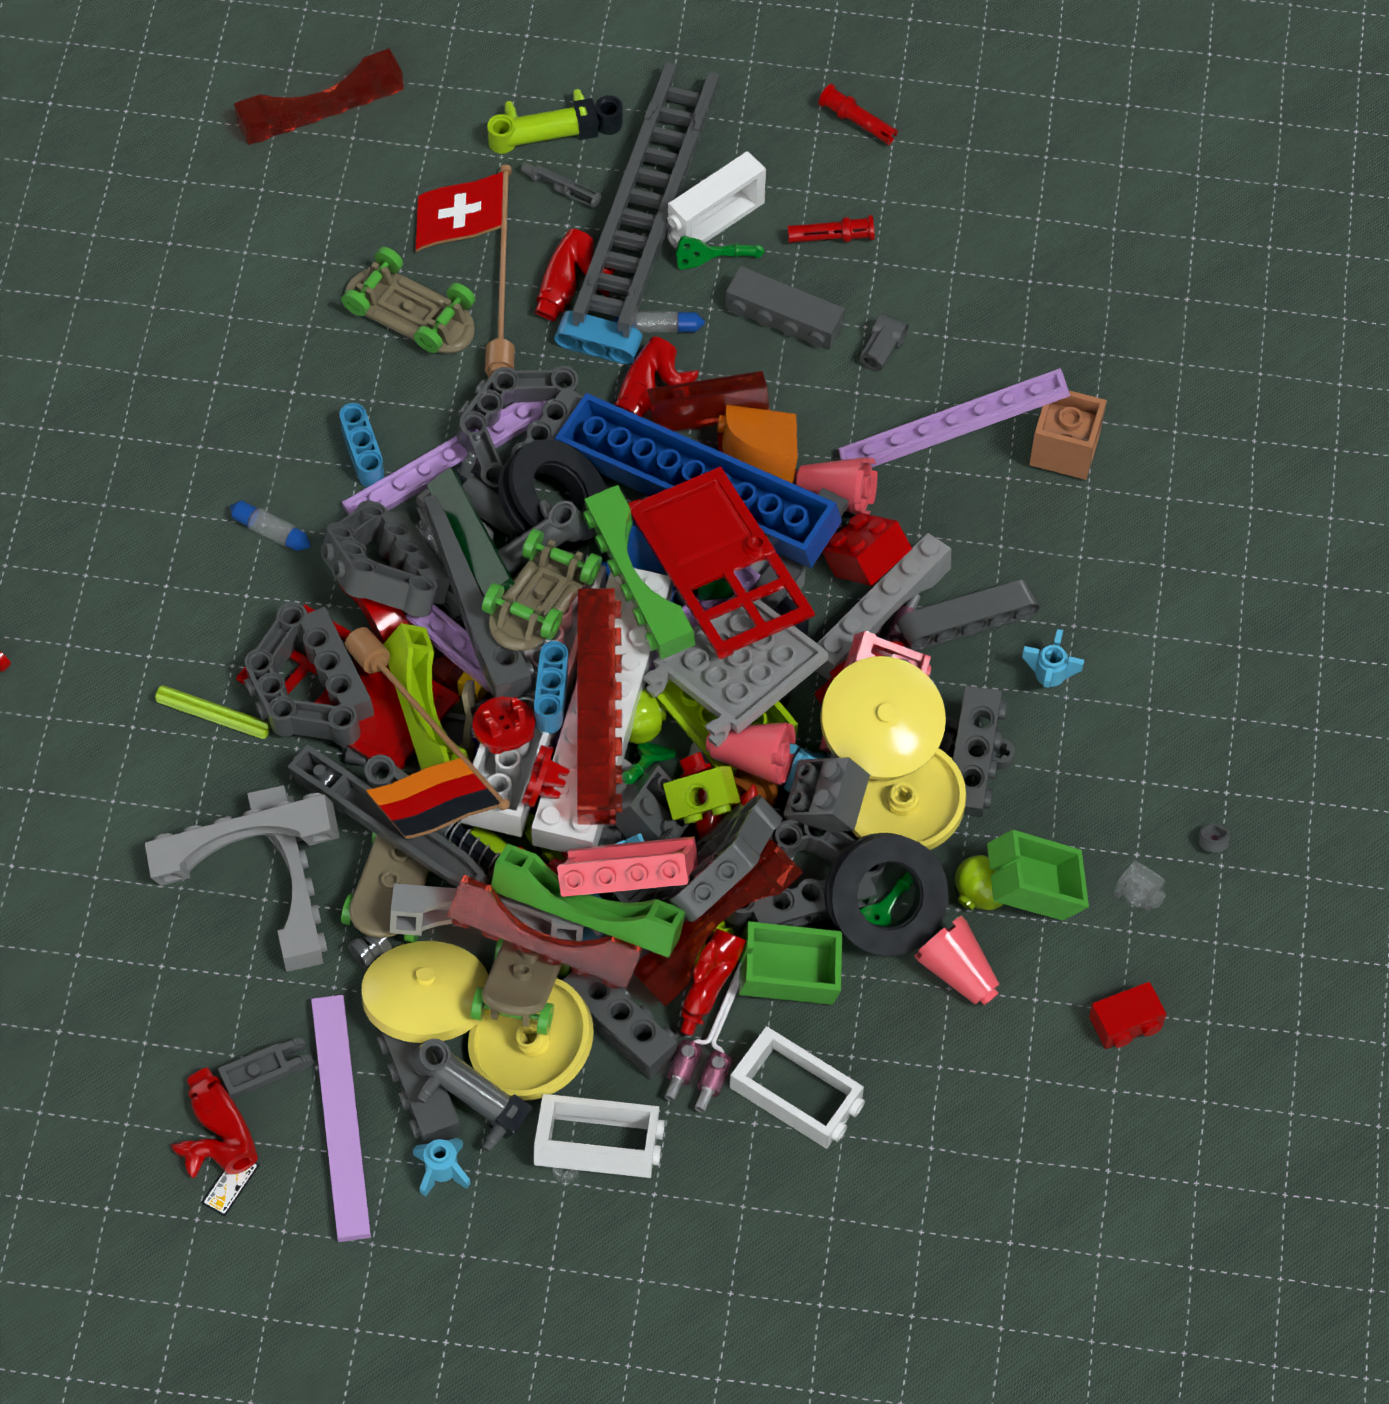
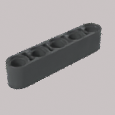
(968, 615)

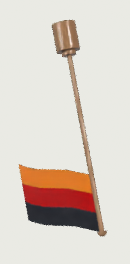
(437, 793)

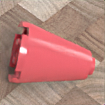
(847, 478)
(758, 750)
(960, 962)

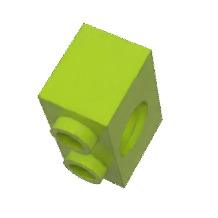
(683, 794)

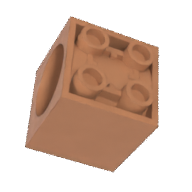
(1068, 435)

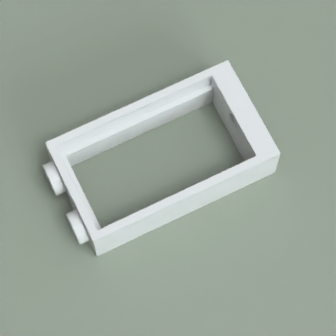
(717, 201)
(742, 1083)
(596, 1157)

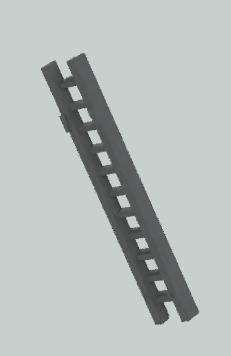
(657, 224)

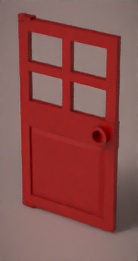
(708, 534)
(385, 731)

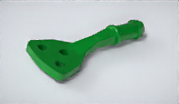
(708, 252)
(649, 753)
(883, 909)

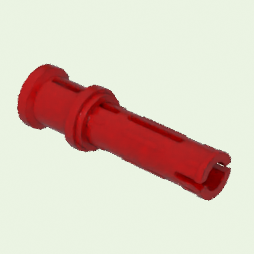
(847, 108)
(846, 230)

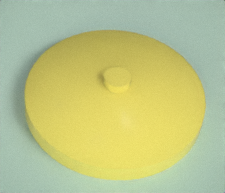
(883, 717)
(918, 806)
(423, 991)
(531, 1062)

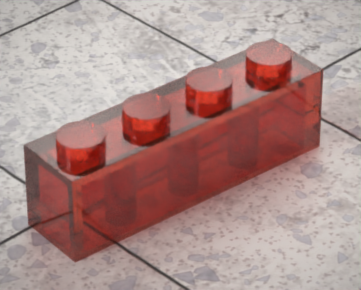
(701, 402)

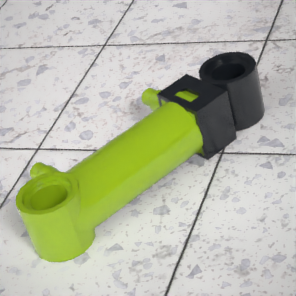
(582, 119)

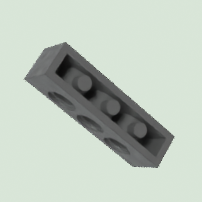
(979, 703)
(647, 1055)

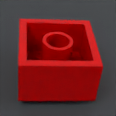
(866, 548)

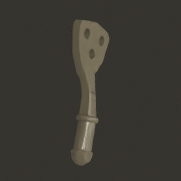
(469, 703)

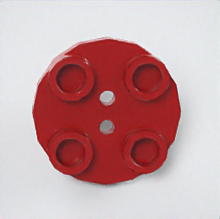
(492, 731)
(544, 777)

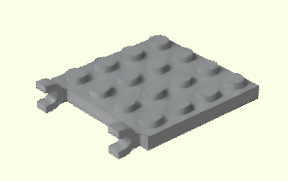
(744, 683)

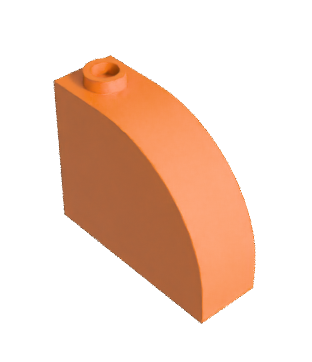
(761, 439)

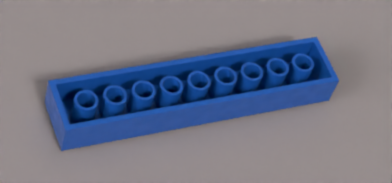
(659, 458)

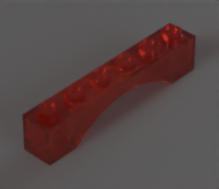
(269, 116)
(605, 957)
(670, 975)

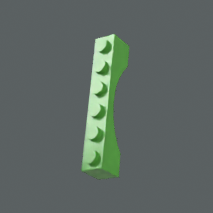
(664, 620)
(645, 924)

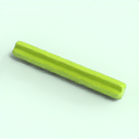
(212, 712)

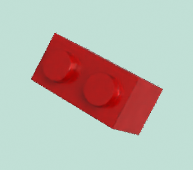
(1127, 1016)

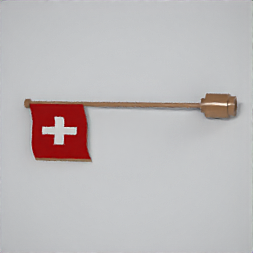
(464, 213)

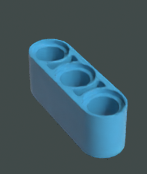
(598, 338)
(359, 434)
(551, 699)

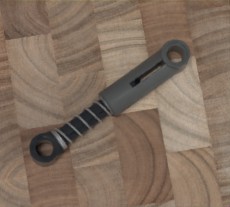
(454, 832)

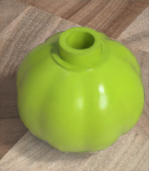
(647, 719)
(975, 884)

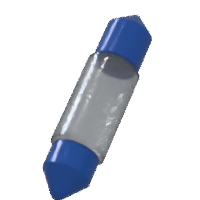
(666, 322)
(270, 526)

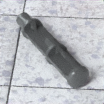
(561, 184)

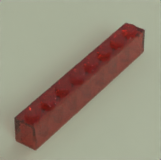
(597, 707)

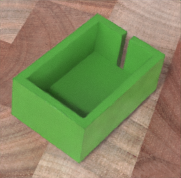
(1037, 875)
(791, 963)

